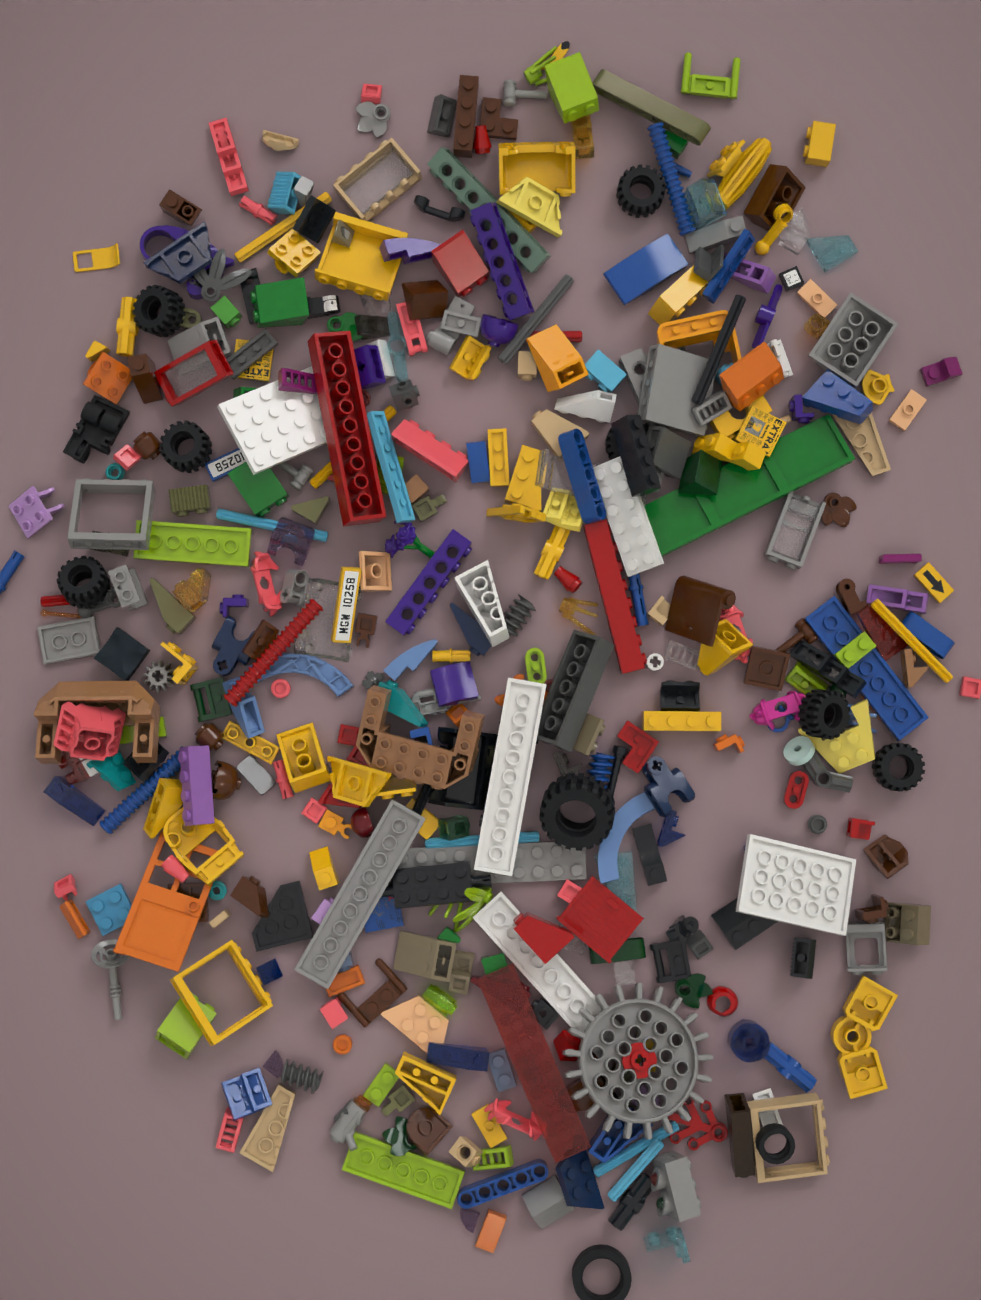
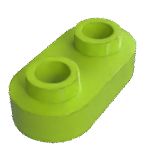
(535, 666)

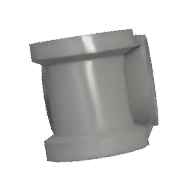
(294, 587)

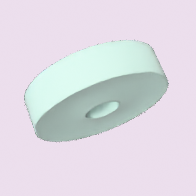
(799, 750)

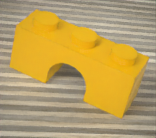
(730, 426)

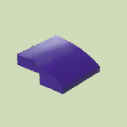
(454, 684)

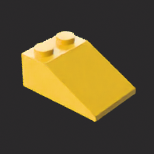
(303, 757)

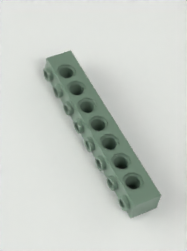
(438, 166)

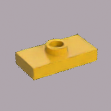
(490, 1129)

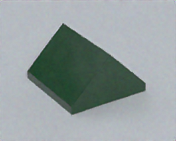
(700, 474)

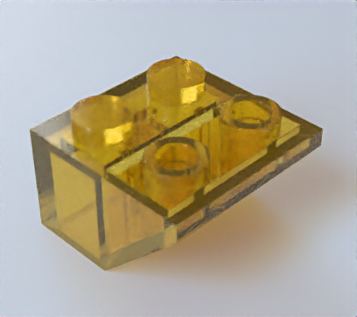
(194, 591)

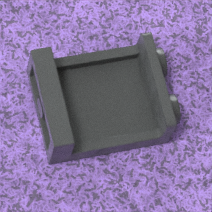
(668, 450)

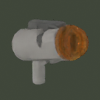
(348, 1120)

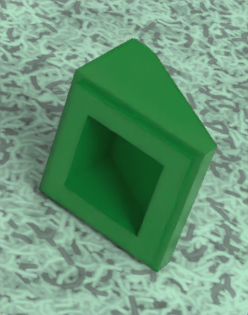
(449, 935)

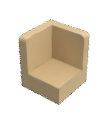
(659, 611)

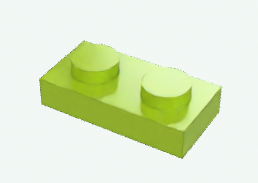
(855, 650)
(381, 1085)

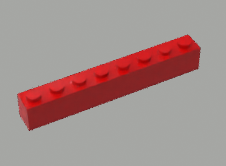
(613, 597)

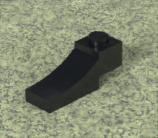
(649, 854)

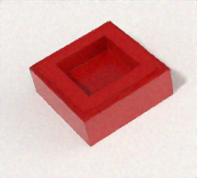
(348, 735)

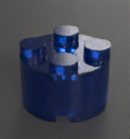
(745, 1051)

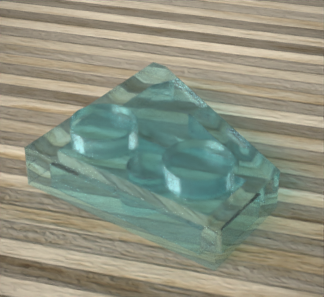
(832, 250)

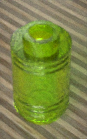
(440, 1000)

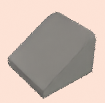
(303, 190)

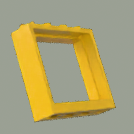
(193, 1007)

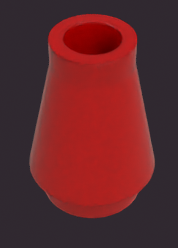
(481, 140)
(569, 580)

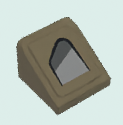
(343, 234)

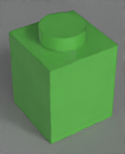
(226, 312)

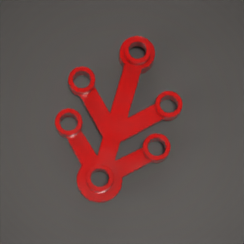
(696, 1125)

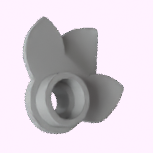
(370, 120)

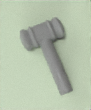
(511, 93)
(300, 476)

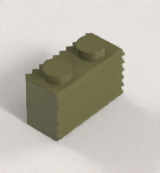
(190, 500)

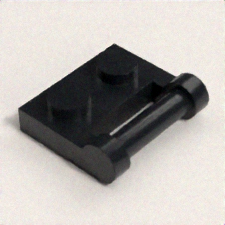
(677, 961)

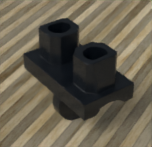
(682, 928)

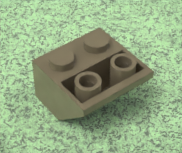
(588, 733)
(908, 923)

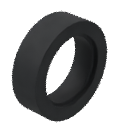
(601, 1252)

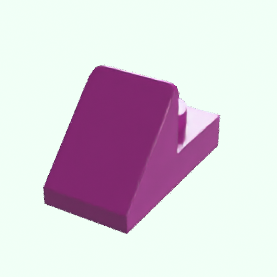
(941, 371)

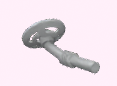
(111, 960)

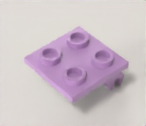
(31, 511)

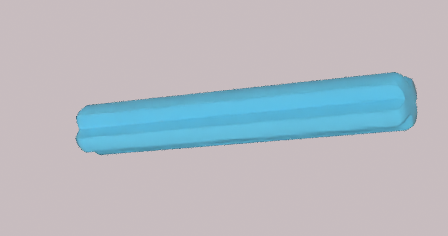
(635, 1170)

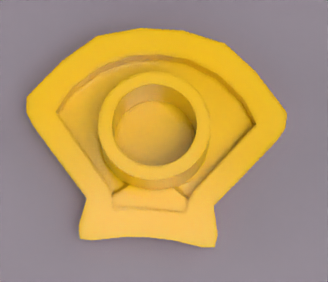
(876, 386)

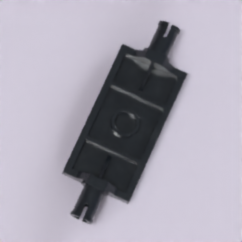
(433, 885)

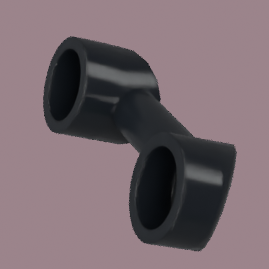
(455, 214)

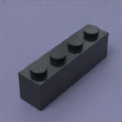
(635, 455)

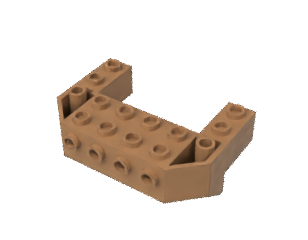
(129, 696)
(413, 758)

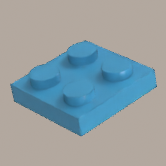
(110, 909)

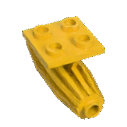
(739, 168)

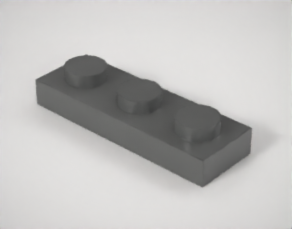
(251, 352)

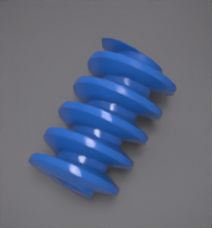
(600, 767)

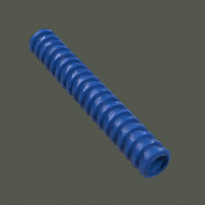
(671, 178)
(140, 795)

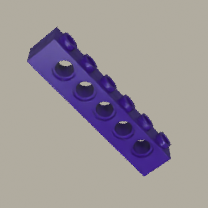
(517, 286)
(453, 540)

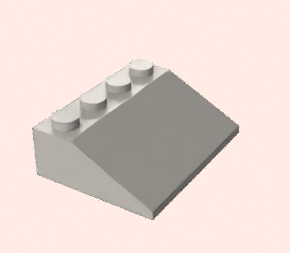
(853, 340)

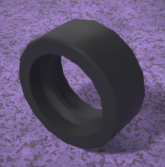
(782, 1156)

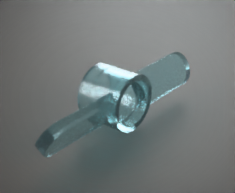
(398, 357)

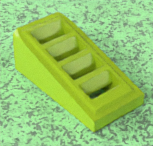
(509, 1161)

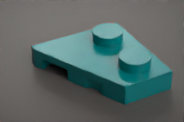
(114, 771)

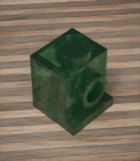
(454, 827)

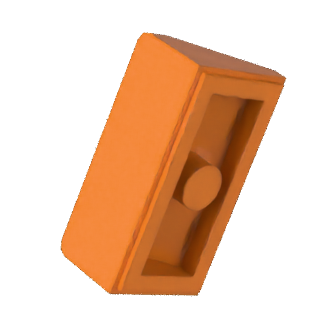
(74, 919)

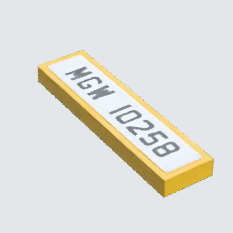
(346, 604)

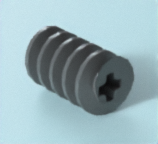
(517, 615)
(301, 1077)

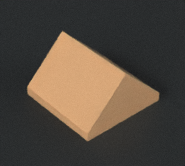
(375, 571)

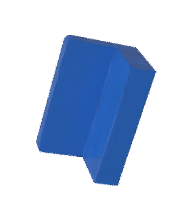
(422, 732)

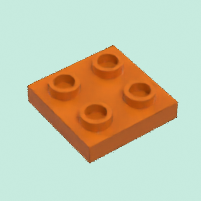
(108, 378)

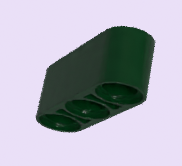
(631, 949)

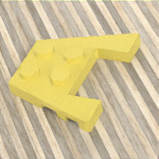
(851, 747)

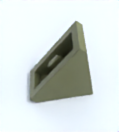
(312, 509)

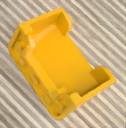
(544, 162)

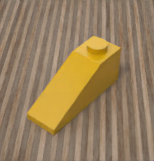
(163, 805)

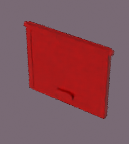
(600, 919)

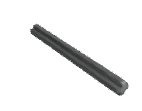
(536, 319)

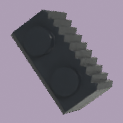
(803, 958)

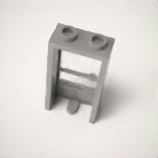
(794, 531)

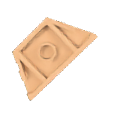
(418, 1021)

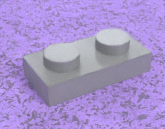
(461, 323)

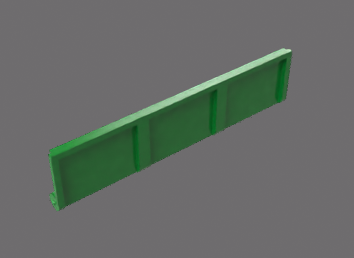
(794, 463)

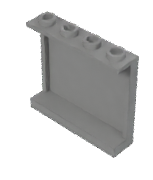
(669, 389)

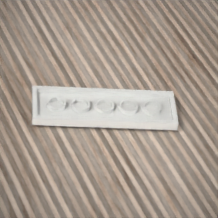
(627, 519)

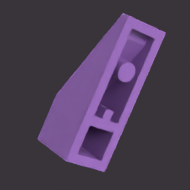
(754, 275)

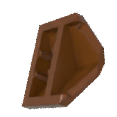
(887, 855)

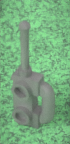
(432, 707)

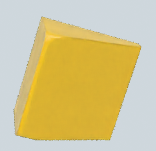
(95, 350)

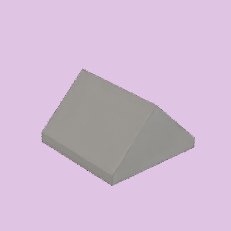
(546, 1202)

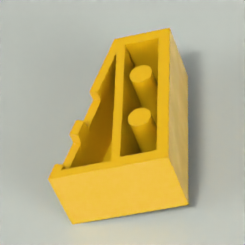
(678, 297)
(522, 484)
(426, 1080)

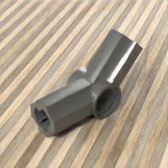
(834, 780)

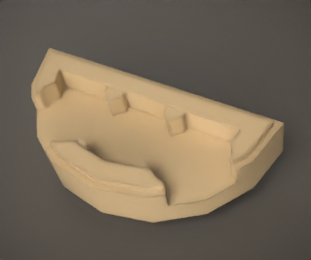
(278, 141)

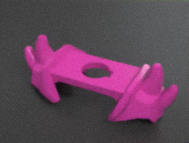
(765, 712)

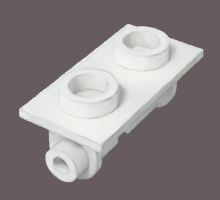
(778, 350)

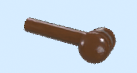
(805, 632)

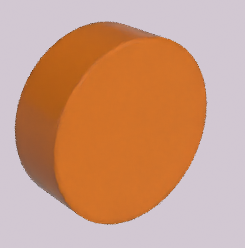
(342, 1044)

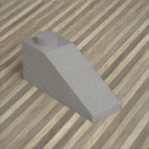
(712, 236)

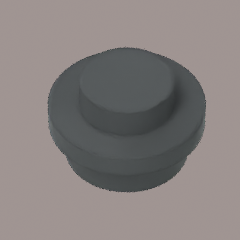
(817, 824)

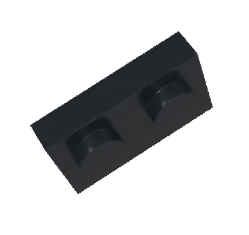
(314, 219)
(679, 696)
(145, 770)

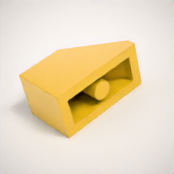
(323, 868)

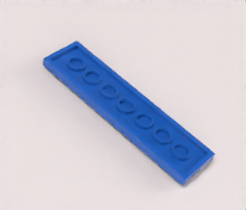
(883, 688)

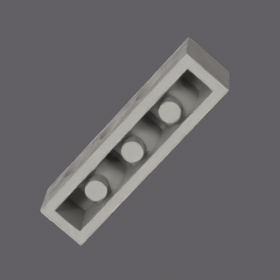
(630, 361)

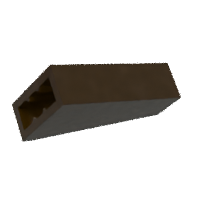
(740, 1134)

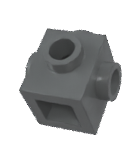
(404, 395)

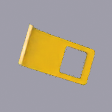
(102, 258)

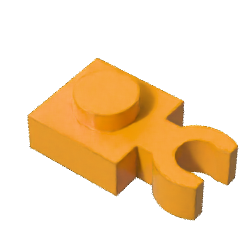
(332, 823)

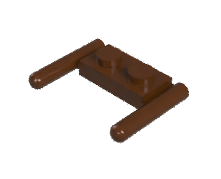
(379, 999)

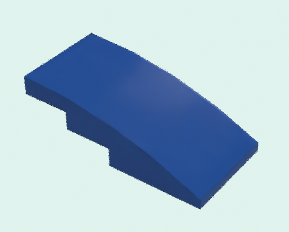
(645, 269)

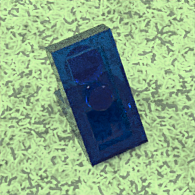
(666, 834)

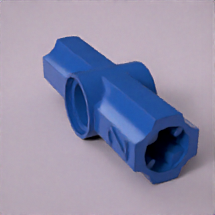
(790, 1068)

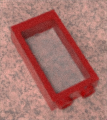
(193, 373)

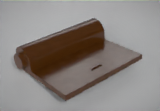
(699, 607)

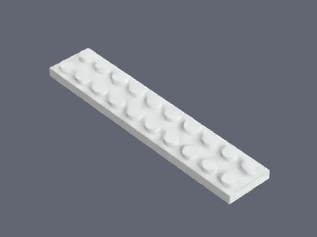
(510, 776)
(553, 980)

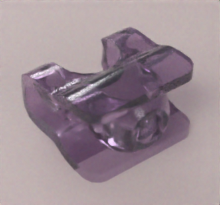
(291, 536)

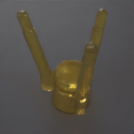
(569, 607)

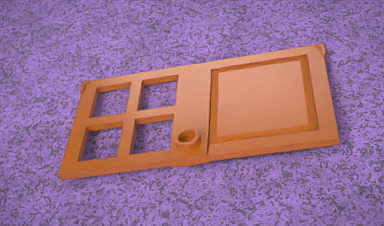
(161, 918)

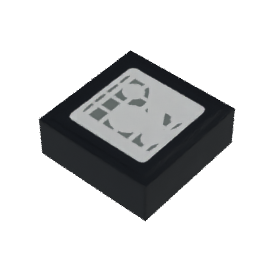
(791, 278)

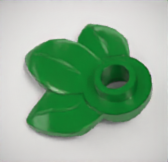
(346, 322)

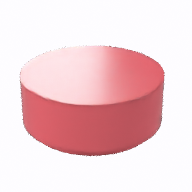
(280, 688)

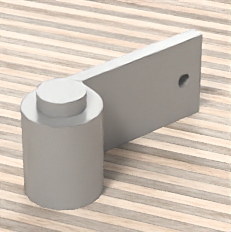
(445, 340)

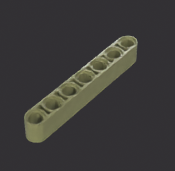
(651, 107)

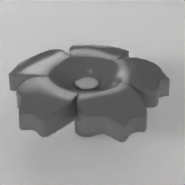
(373, 679)

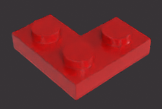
(641, 744)

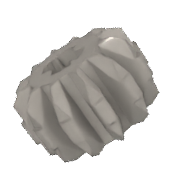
(155, 683)

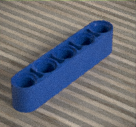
(582, 476)
(495, 1190)

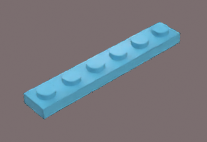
(390, 467)

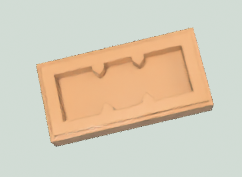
(816, 299)
(907, 410)

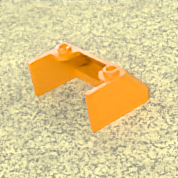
(697, 330)

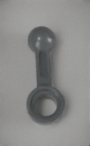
(107, 603)

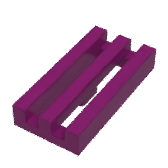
(899, 558)

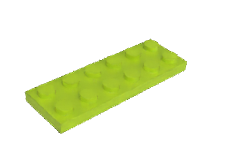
(197, 544)
(407, 1173)

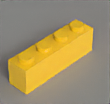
(681, 721)

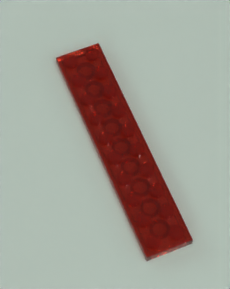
(534, 1063)

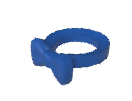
(787, 720)

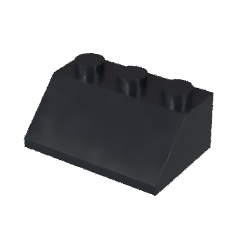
(739, 927)

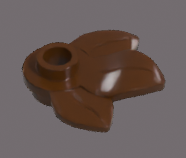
(839, 512)

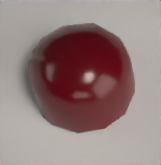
(361, 823)

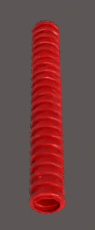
(273, 652)

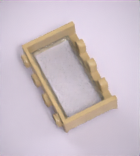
(377, 180)

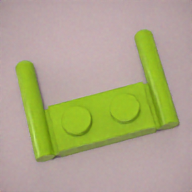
(710, 85)

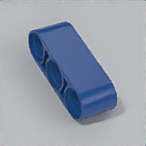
(928, 635)

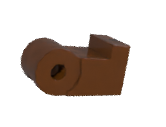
(848, 596)

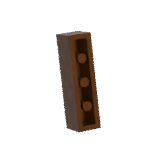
(466, 116)

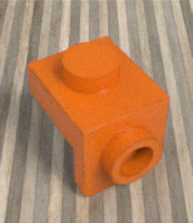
(724, 741)

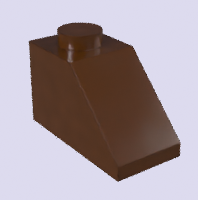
(251, 895)

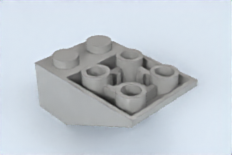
(198, 335)

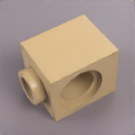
(526, 366)
(459, 1148)

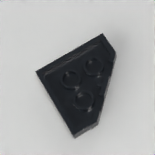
(286, 921)

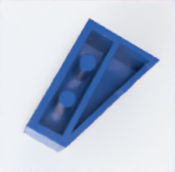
(837, 397)
(607, 1144)

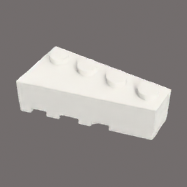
(482, 598)

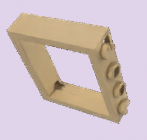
(794, 1170)

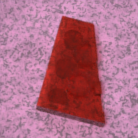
(886, 639)

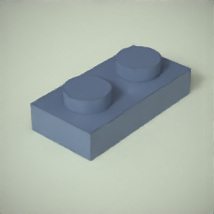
(501, 1070)

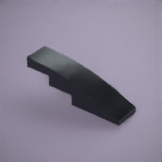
(827, 668)

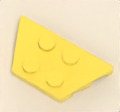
(534, 204)

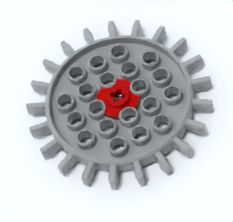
(591, 1068)

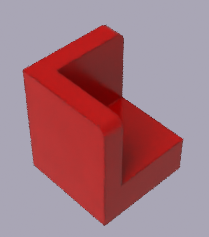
(859, 828)
(566, 1041)

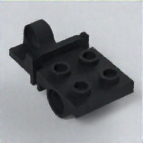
(97, 428)

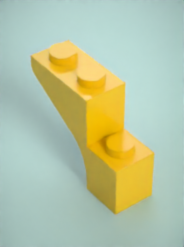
(725, 449)

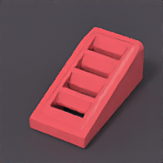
(229, 1120)

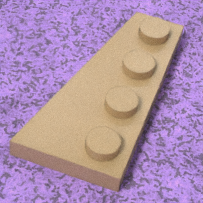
(866, 443)
(267, 1135)

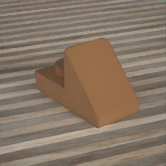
(910, 674)

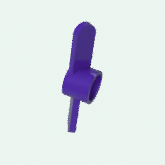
(765, 316)

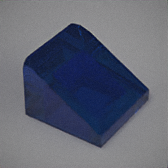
(269, 971)

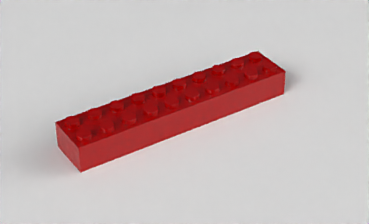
(346, 428)

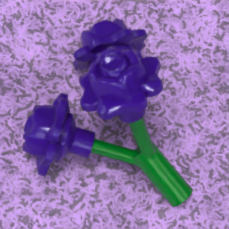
(405, 536)

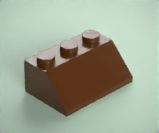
(775, 188)

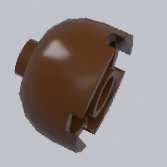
(224, 780)

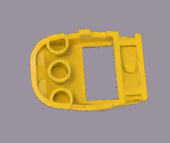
(184, 839)

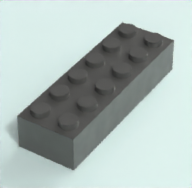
(573, 689)

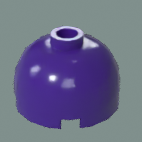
(497, 330)

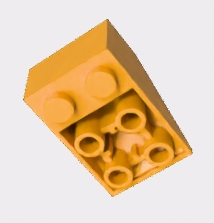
(556, 358)

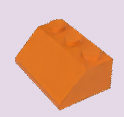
(751, 376)

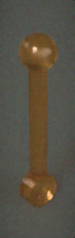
(44, 612)

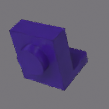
(796, 407)
(235, 601)

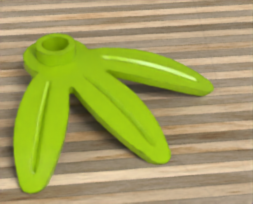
(477, 895)

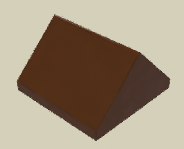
(425, 299)

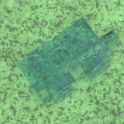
(671, 1237)

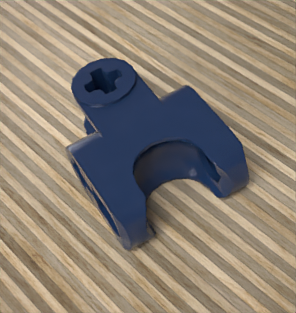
(229, 648)
(662, 783)

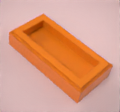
(346, 980)

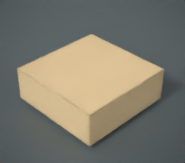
(220, 918)

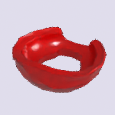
(722, 991)

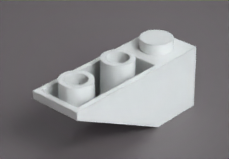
(592, 405)

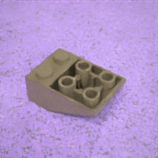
(425, 956)

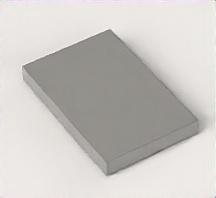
(69, 640)

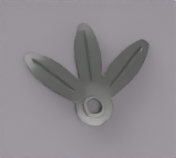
(214, 279)

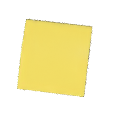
(563, 511)

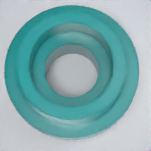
(115, 466)
(223, 890)

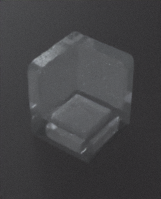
(624, 972)

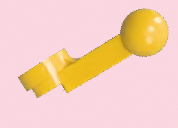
(763, 246)

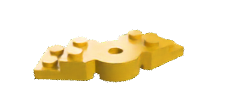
(857, 1060)

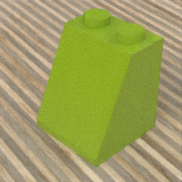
(571, 88)
(180, 1030)

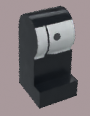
(323, 306)

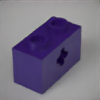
(369, 366)

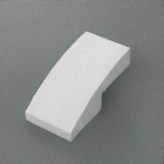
(770, 1116)

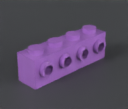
(196, 785)

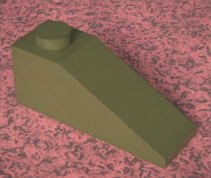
(172, 611)

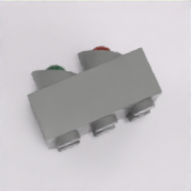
(676, 1187)

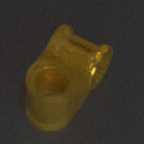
(822, 325)

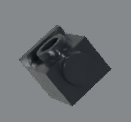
(551, 1013)

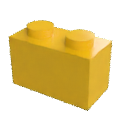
(820, 143)

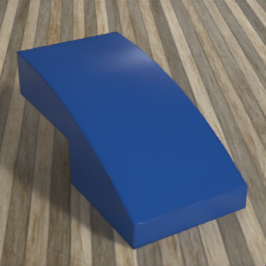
(478, 461)

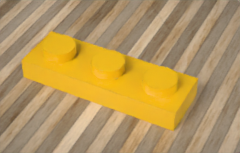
(498, 457)

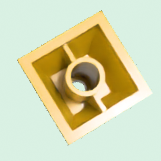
(727, 646)

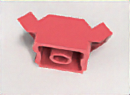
(89, 731)

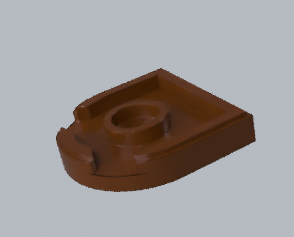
(426, 1129)

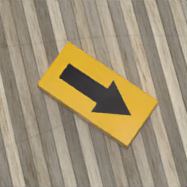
(933, 582)

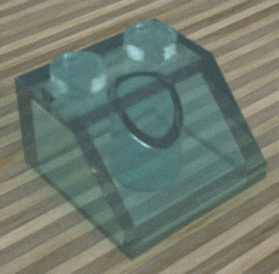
(704, 202)

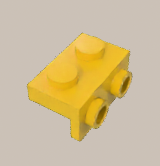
(470, 358)

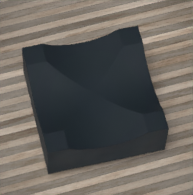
(122, 654)

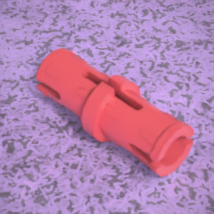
(258, 210)
(282, 779)

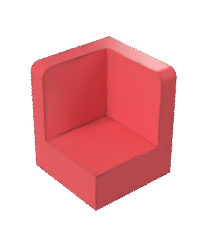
(333, 1012)

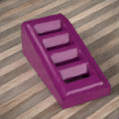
(283, 385)

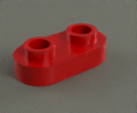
(798, 790)

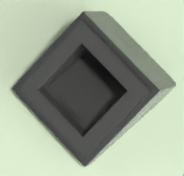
(699, 944)

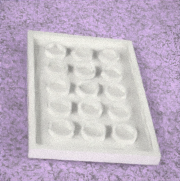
(274, 424)
(796, 885)

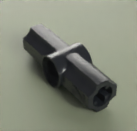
(631, 1202)

